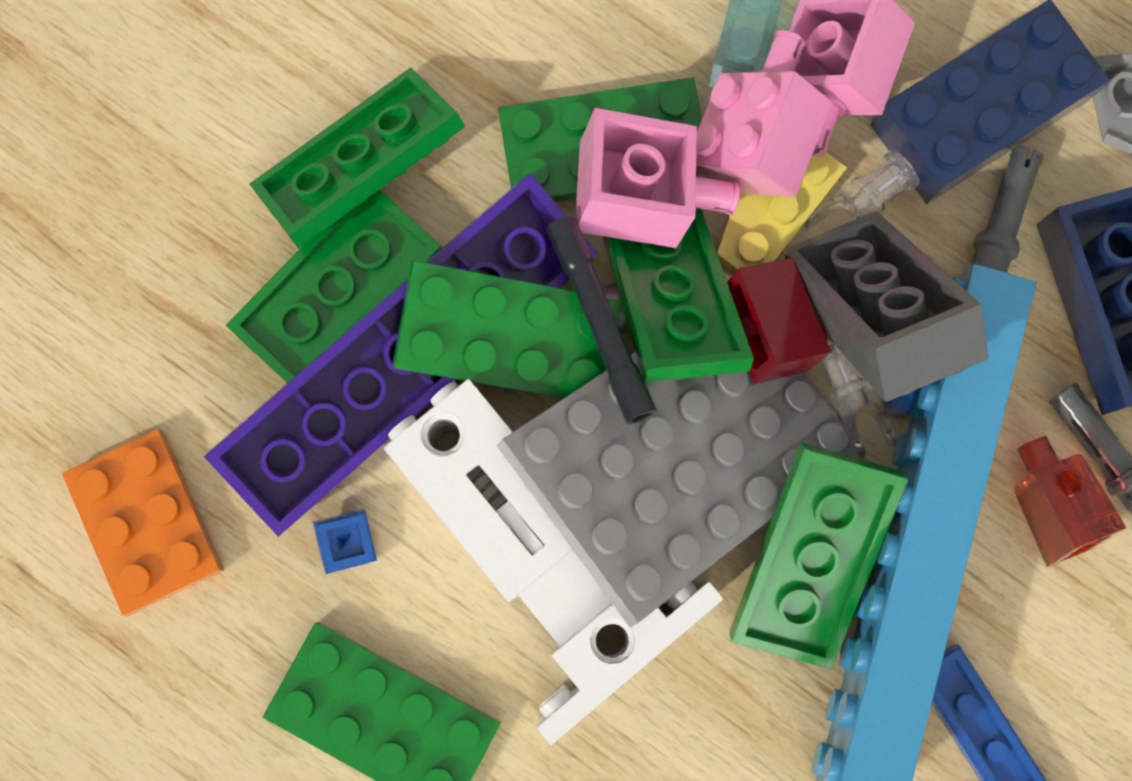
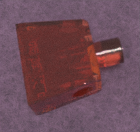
(1064, 503)

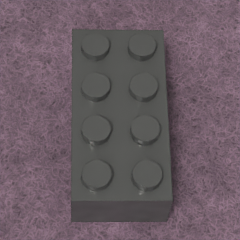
(889, 306)

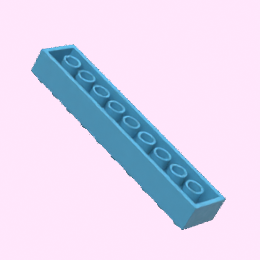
(923, 559)

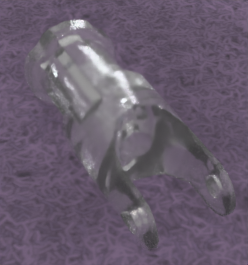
(871, 192)
(854, 394)

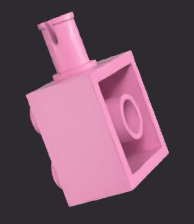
(851, 54)
(763, 124)
(642, 179)

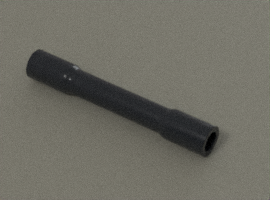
(623, 373)

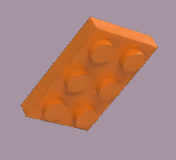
(142, 522)

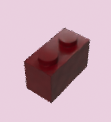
(777, 320)

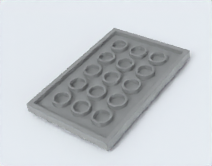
(672, 492)

